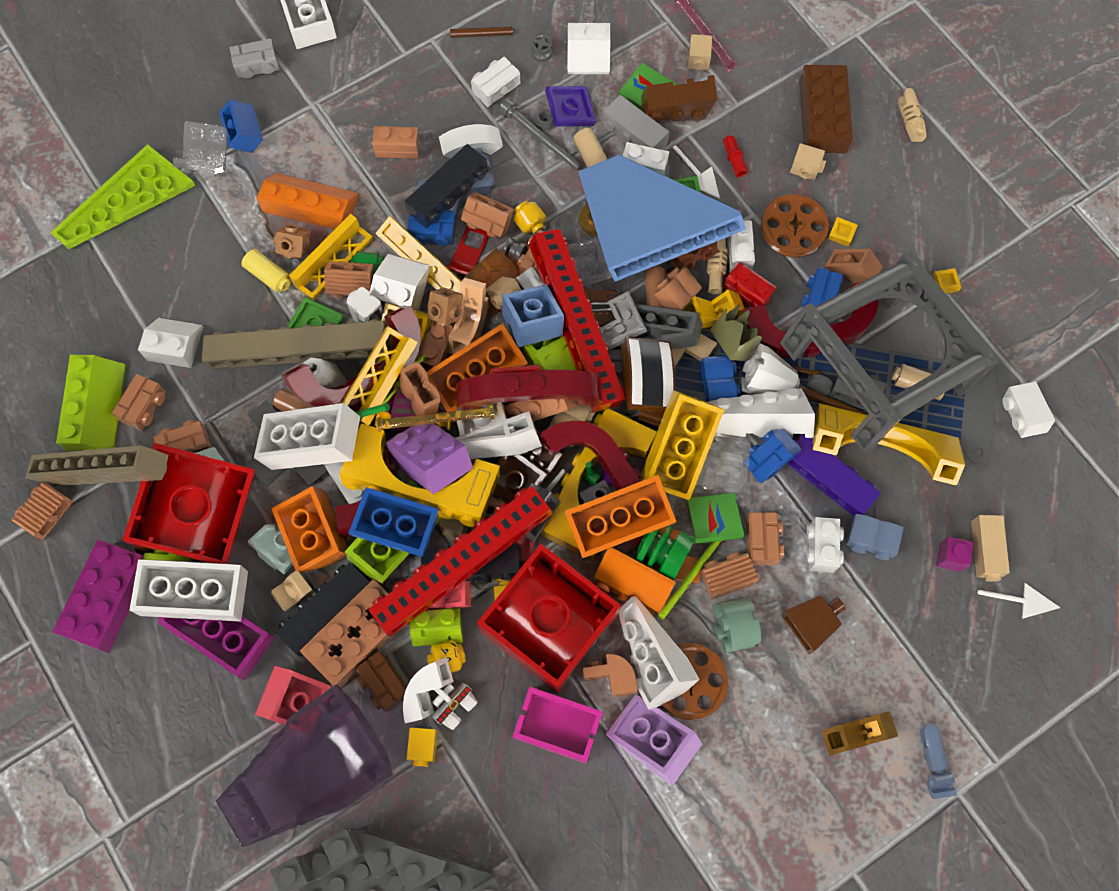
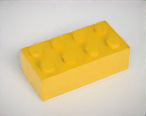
(682, 443)

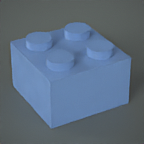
(532, 315)

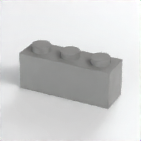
(634, 125)

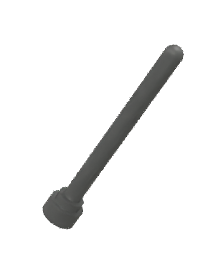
(509, 110)

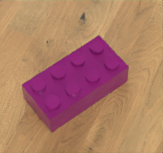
(100, 597)
(229, 643)

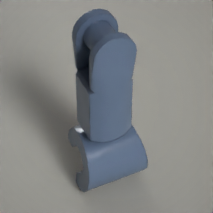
(940, 782)

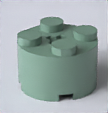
(736, 624)

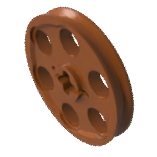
(803, 222)
(702, 687)

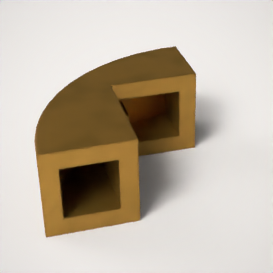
(859, 733)

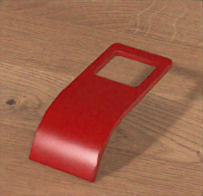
(466, 256)

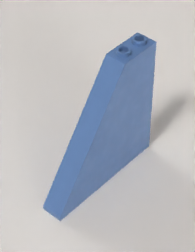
(650, 217)

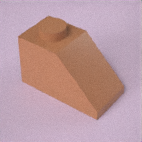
(854, 264)

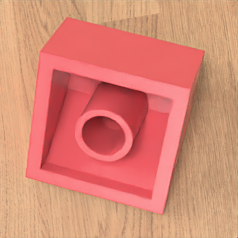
(287, 694)

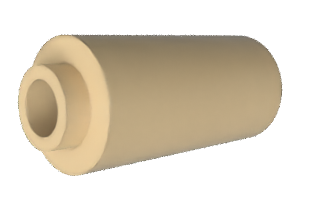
(589, 147)
(907, 376)

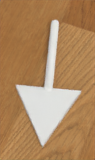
(706, 179)
(1033, 601)

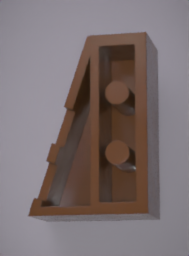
(679, 101)

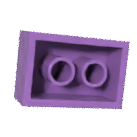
(429, 456)

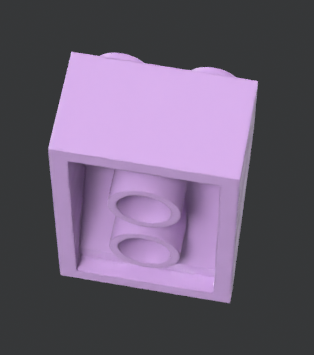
(655, 739)

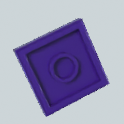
(570, 106)

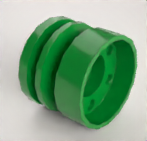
(665, 551)

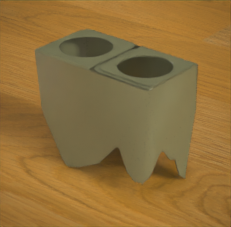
(734, 336)

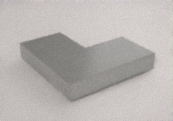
(627, 322)

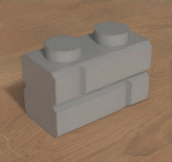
(254, 58)

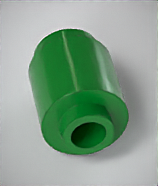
(369, 258)

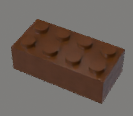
(826, 108)

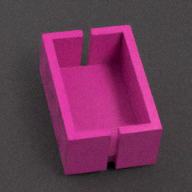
(557, 725)

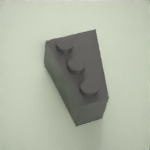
(671, 325)

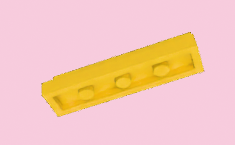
(325, 252)
(387, 375)

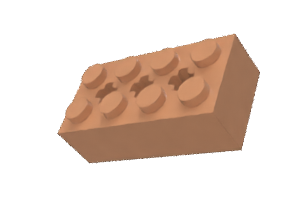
(339, 633)

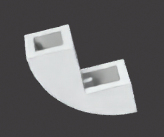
(475, 135)
(417, 700)

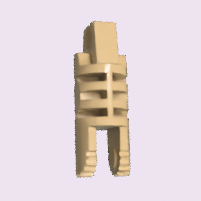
(912, 116)

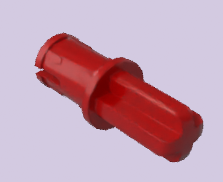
(735, 156)

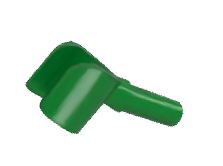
(591, 475)

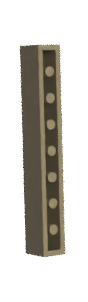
(292, 344)
(98, 466)

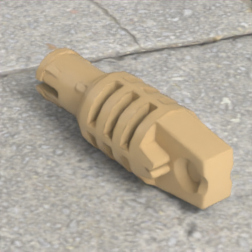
(717, 268)

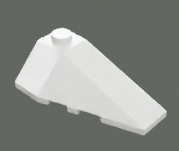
(659, 662)

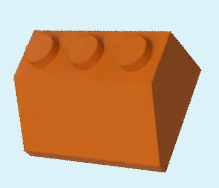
(310, 530)
(631, 578)

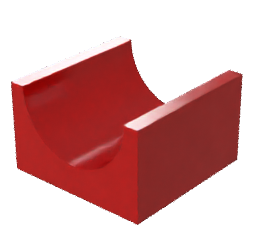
(193, 508)
(548, 617)

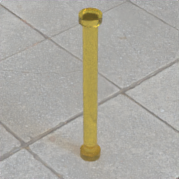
(434, 418)

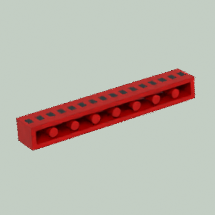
(579, 325)
(460, 561)

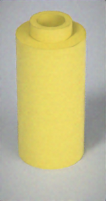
(266, 271)

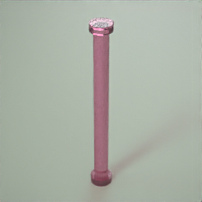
(729, 63)

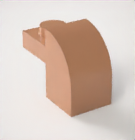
(617, 670)

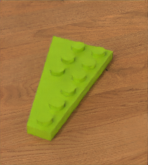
(130, 191)

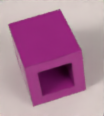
(954, 554)

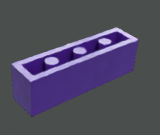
(834, 478)

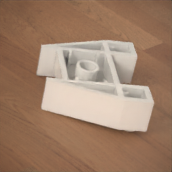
(498, 436)

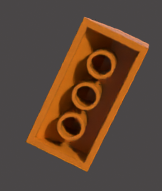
(306, 200)
(490, 351)
(620, 516)

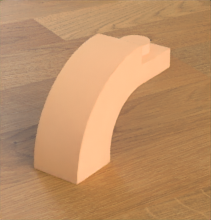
(472, 318)

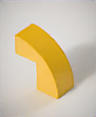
(711, 310)

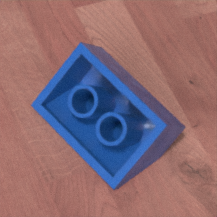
(394, 522)

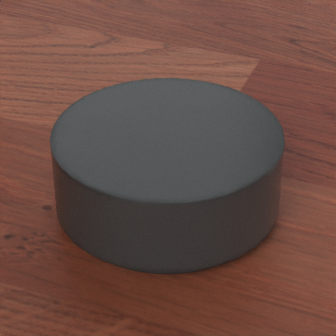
(821, 384)

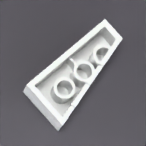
(766, 412)

